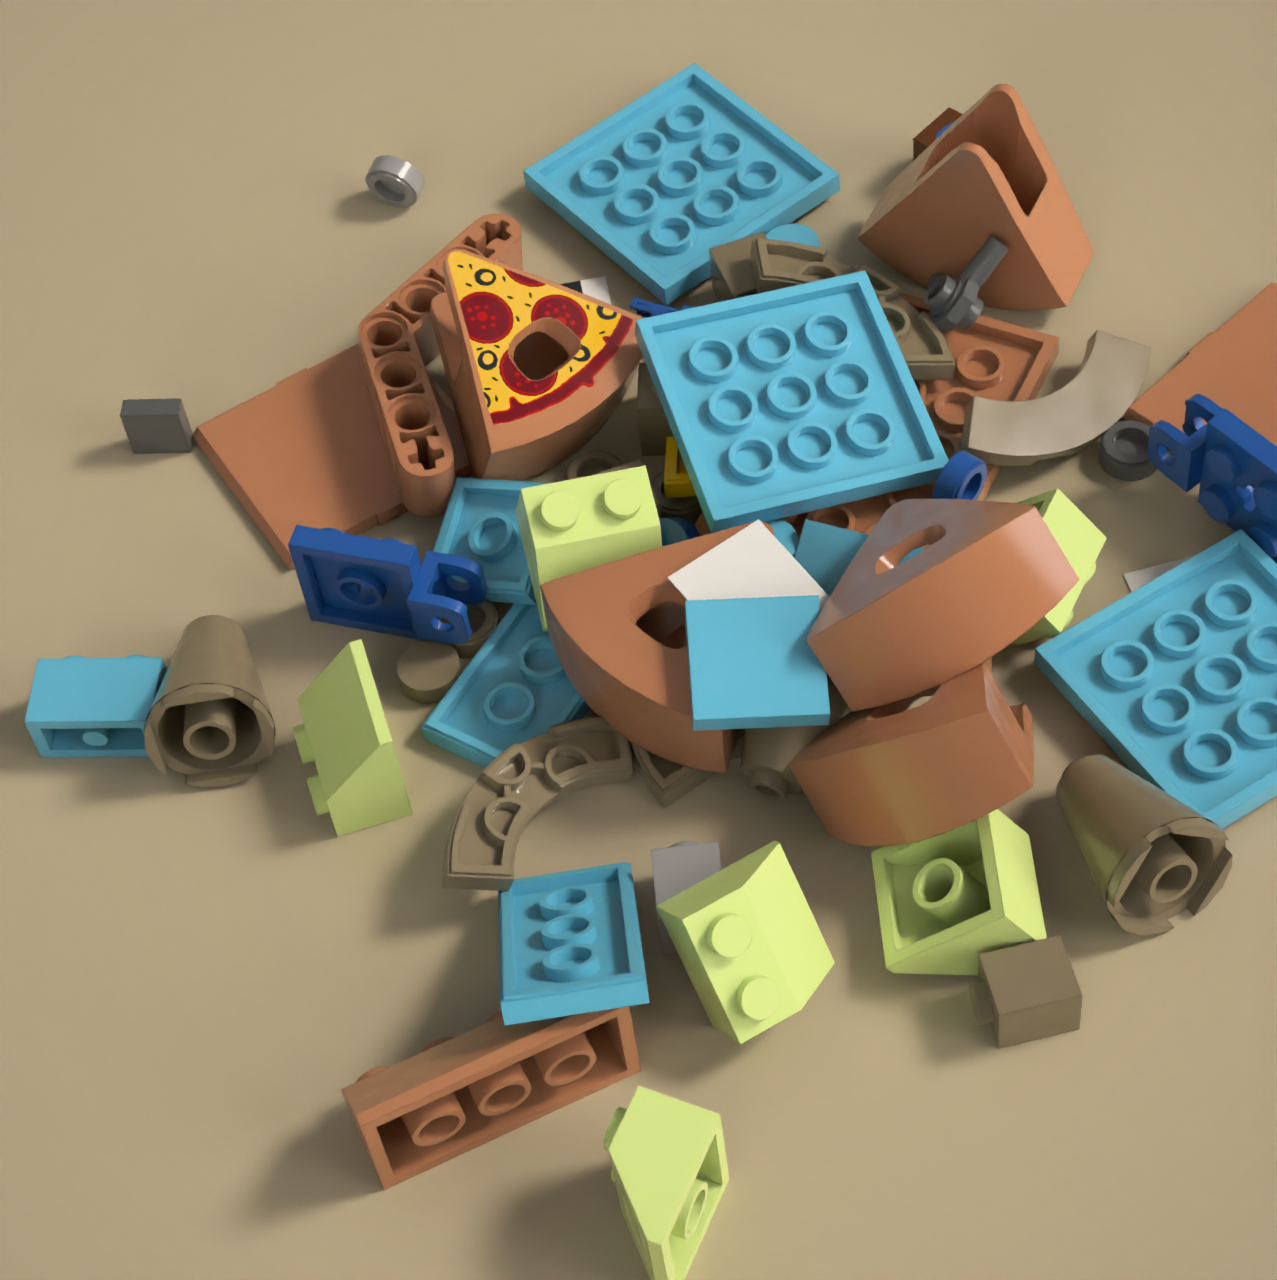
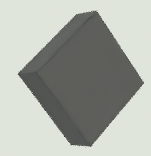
(157, 426)

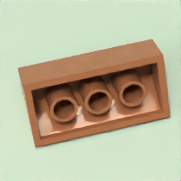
(485, 1086)

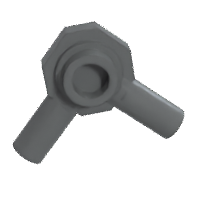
(955, 300)

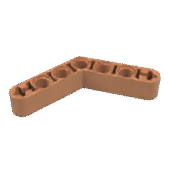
(395, 349)

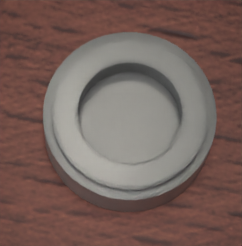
(394, 181)

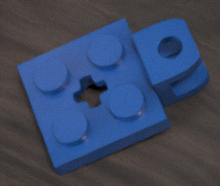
(1230, 464)
(384, 585)

